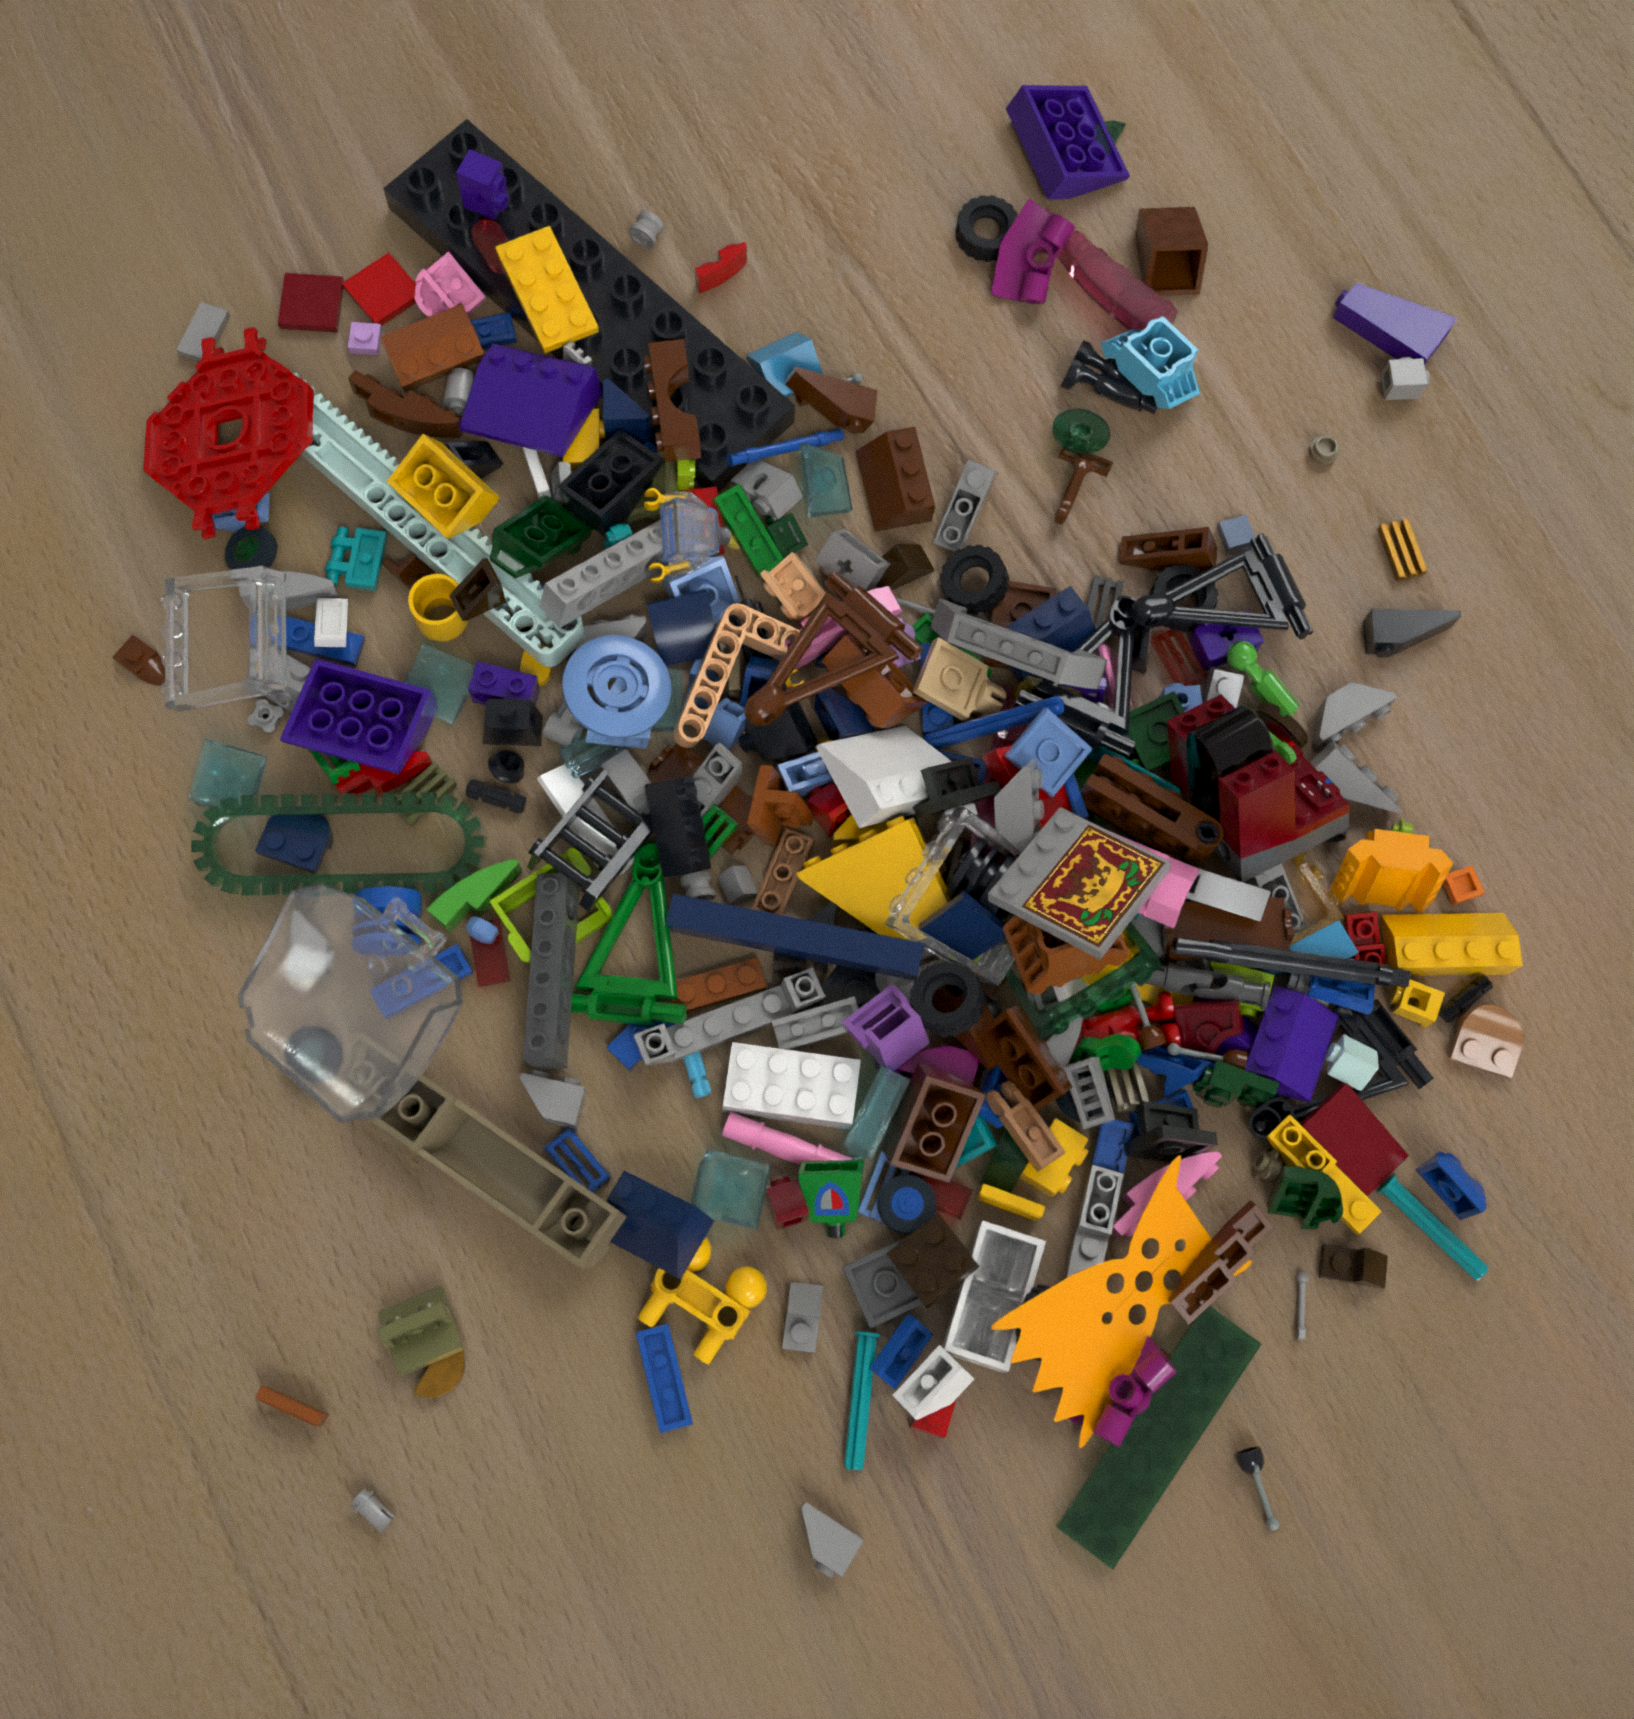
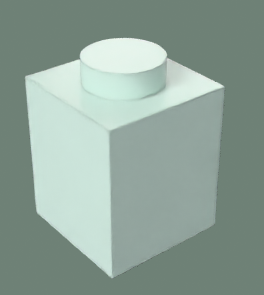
(1351, 1062)

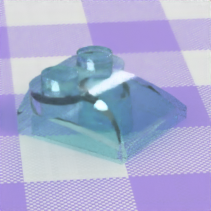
(225, 773)
(730, 1188)

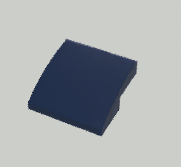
(682, 626)

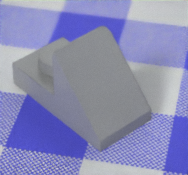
(802, 1317)

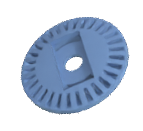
(624, 713)

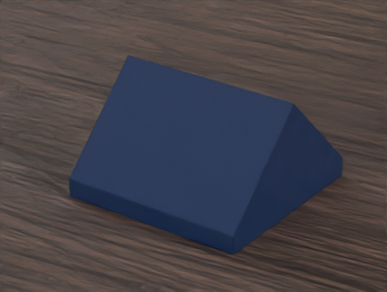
(624, 414)

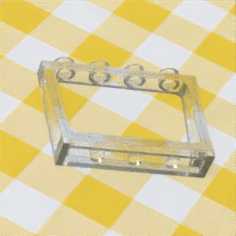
(266, 637)
(995, 961)

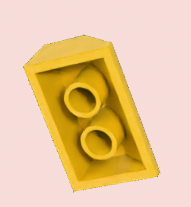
(442, 488)

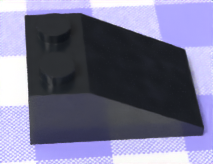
(610, 482)

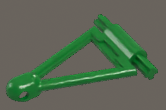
(630, 998)

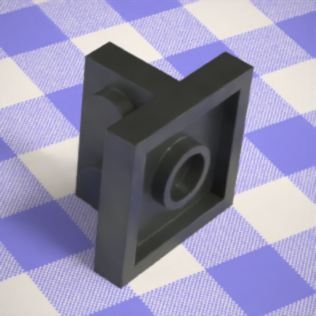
(953, 786)
(1167, 1133)

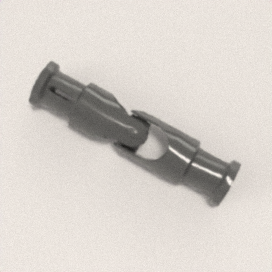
(1197, 982)

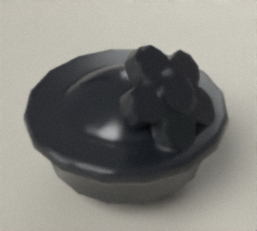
(506, 766)

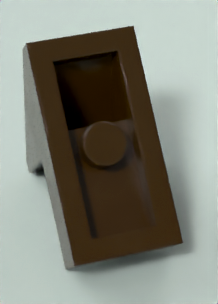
(1353, 1266)

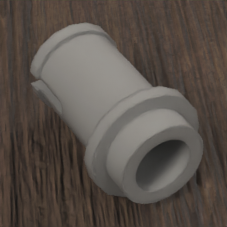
(372, 1510)

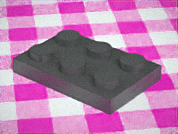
(880, 1287)

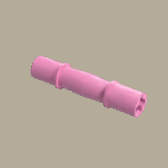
(775, 1142)

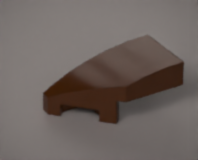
(408, 570)

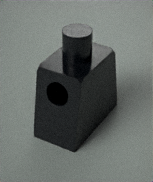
(512, 723)

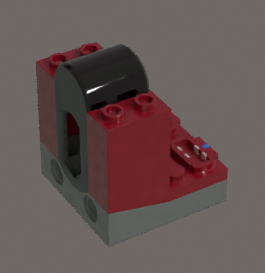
(1257, 797)

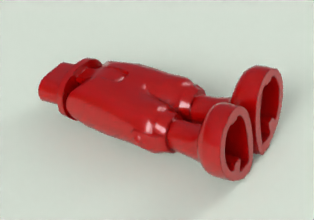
(1128, 1017)

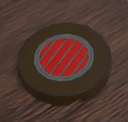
(1285, 725)

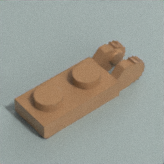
(1025, 1126)

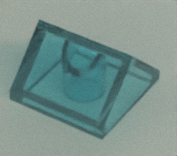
(823, 482)

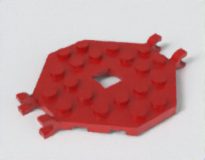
(228, 387)

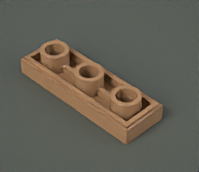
(788, 857)

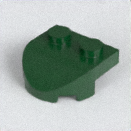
(1306, 1195)

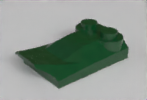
(537, 537)

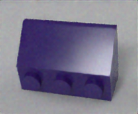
(1292, 1042)

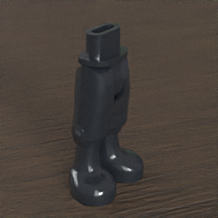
(1109, 384)

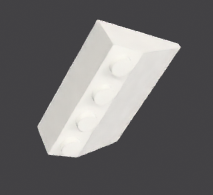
(880, 772)

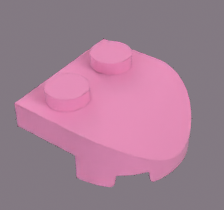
(445, 287)

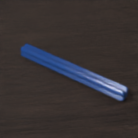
(992, 723)

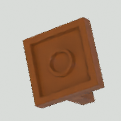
(775, 806)

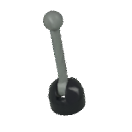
(1251, 1462)

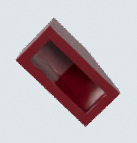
(786, 1203)

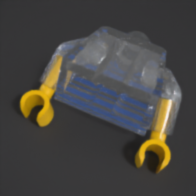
(687, 530)

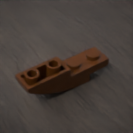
(410, 413)

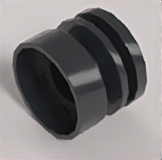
(979, 874)

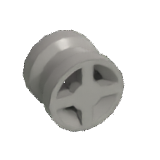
(646, 229)
(698, 885)

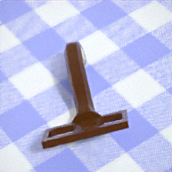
(1081, 467)

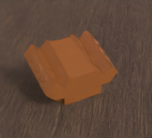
(1051, 961)

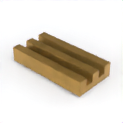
(1410, 540)

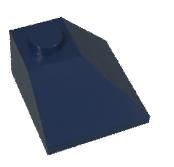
(840, 715)

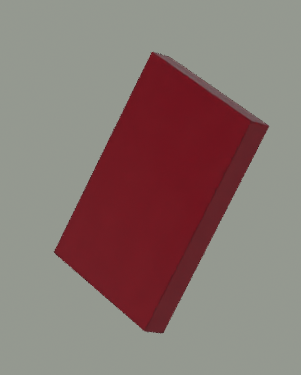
(1355, 1139)

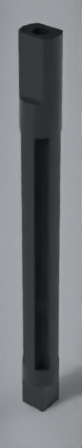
(1292, 961)

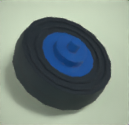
(906, 1203)

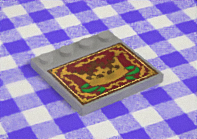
(1079, 882)

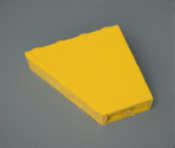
(873, 873)

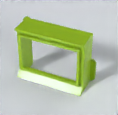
(526, 890)

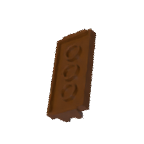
(683, 762)
(1207, 922)

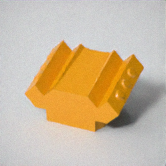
(1392, 871)

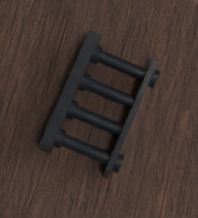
(608, 865)

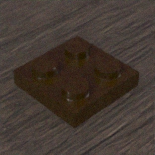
(932, 1260)

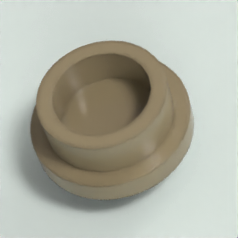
(1324, 449)

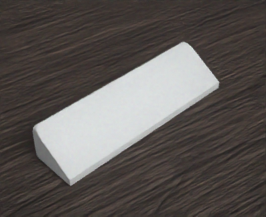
(564, 793)

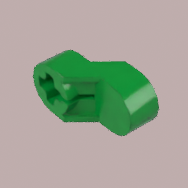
(1113, 1051)

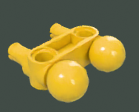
(744, 1290)

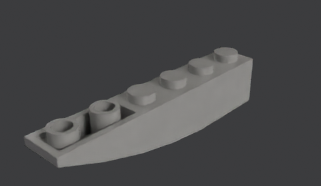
(1229, 894)

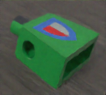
(832, 1192)

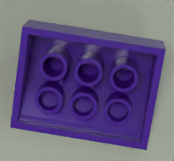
(1060, 140)
(530, 399)
(360, 716)

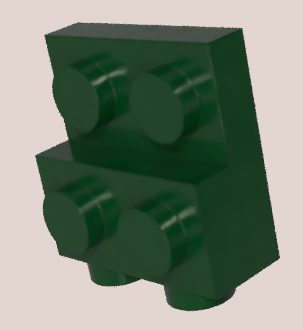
(1225, 1083)

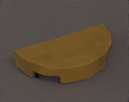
(442, 1376)

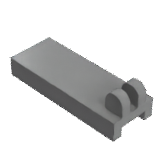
(813, 1024)

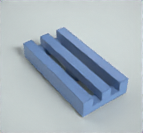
(874, 1213)

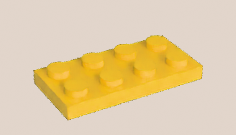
(546, 289)

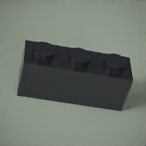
(678, 826)

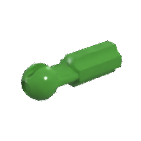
(1264, 683)

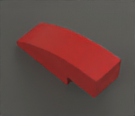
(381, 780)

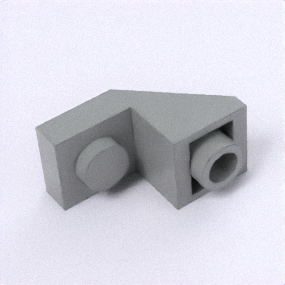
(627, 779)

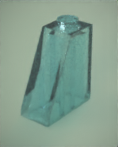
(876, 1113)

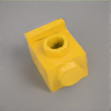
(1426, 1001)

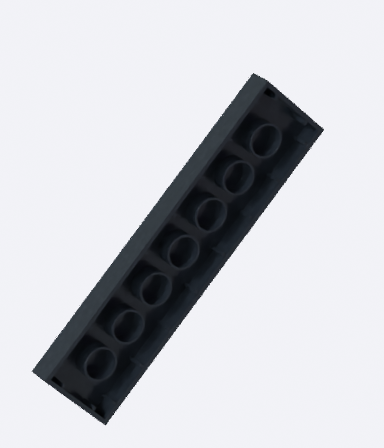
(725, 393)

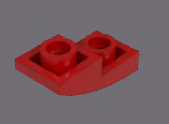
(730, 261)
(1364, 933)

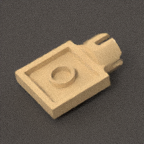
(957, 682)

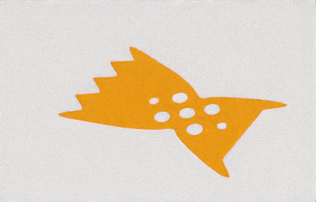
(1066, 1320)

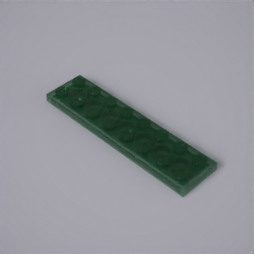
(1137, 1473)

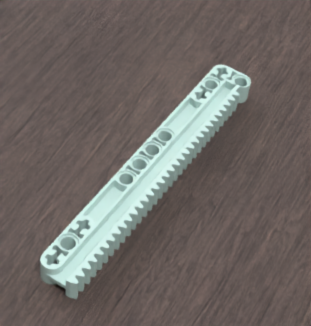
(361, 472)

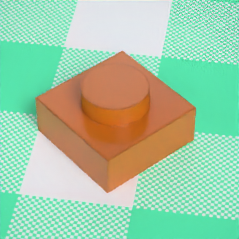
(1463, 885)

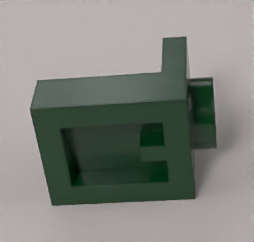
(786, 534)

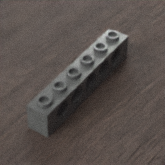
(551, 972)

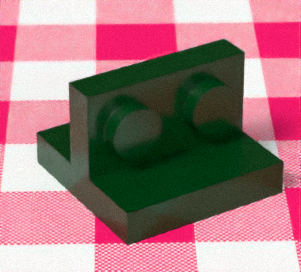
(1150, 731)

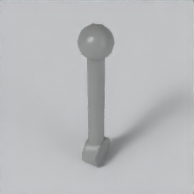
(1302, 1277)

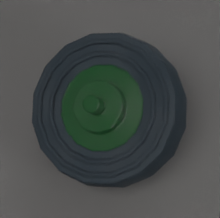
(251, 549)

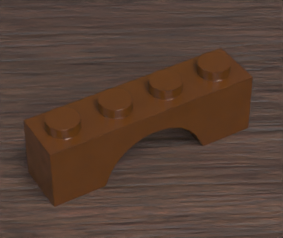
(678, 429)

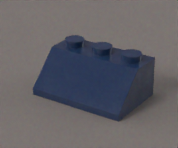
(1058, 622)
(657, 1224)

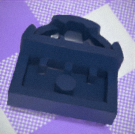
(296, 840)

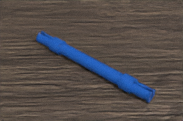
(754, 454)

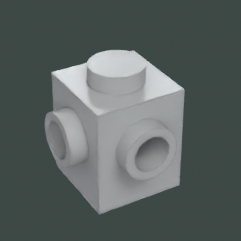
(1404, 378)

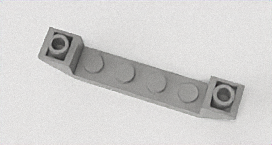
(1016, 649)
(731, 1021)

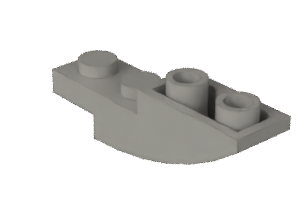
(1094, 1220)

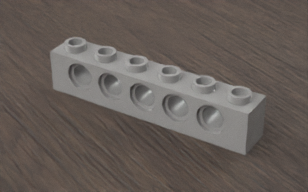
(603, 576)

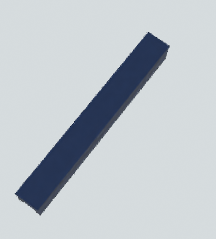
(795, 937)

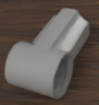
(563, 726)

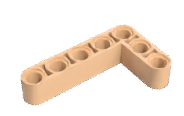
(723, 663)

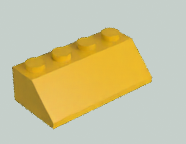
(1451, 943)

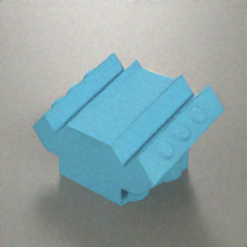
(1156, 362)

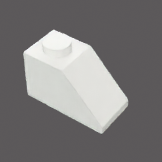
(933, 1384)

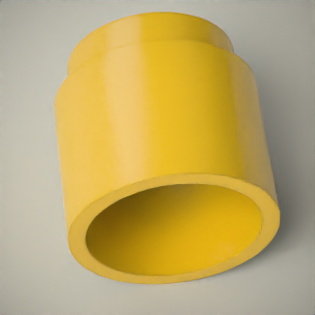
(425, 596)

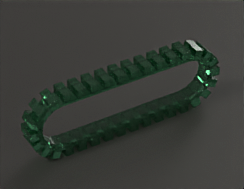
(329, 806)

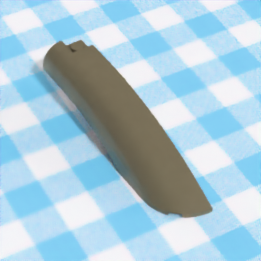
(504, 1172)

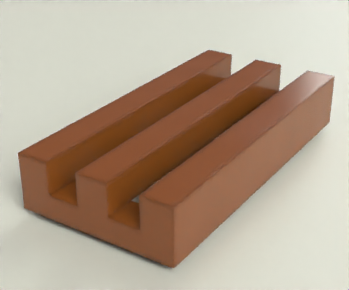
(291, 1406)

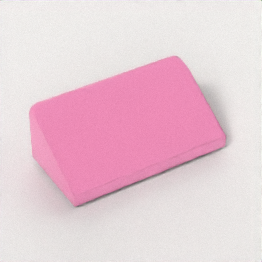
(1110, 672)

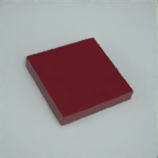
(311, 302)

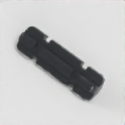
(496, 796)
(1465, 998)

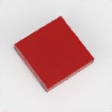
(381, 289)

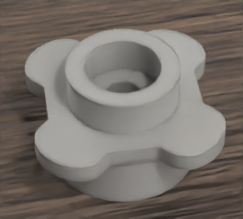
(269, 724)

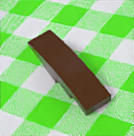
(1214, 1267)

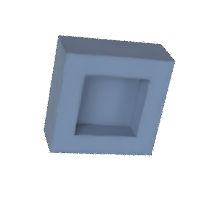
(1235, 533)

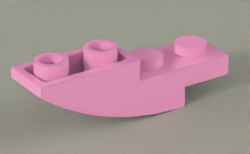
(832, 632)
(1137, 1198)

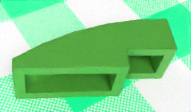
(473, 893)

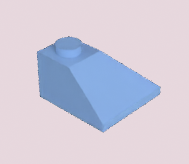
(712, 577)

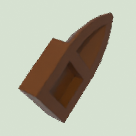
(141, 661)

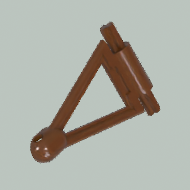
(860, 617)

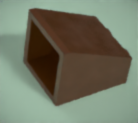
(1171, 250)

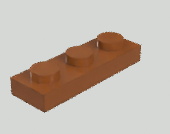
(720, 985)

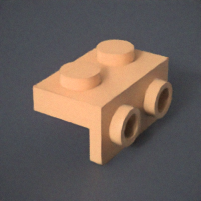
(793, 587)

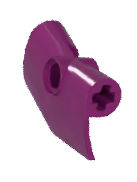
(1030, 234)
(1147, 1376)

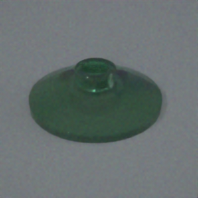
(1081, 431)

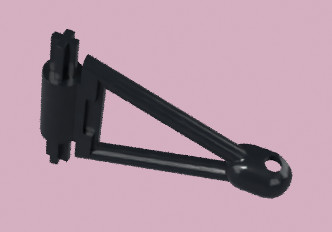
(1268, 578)
(1085, 717)
(1373, 1030)

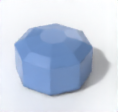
(482, 930)

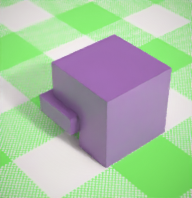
(888, 1028)

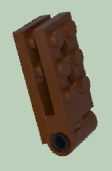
(1150, 812)

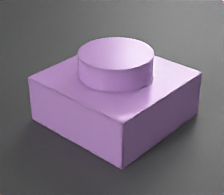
(365, 338)

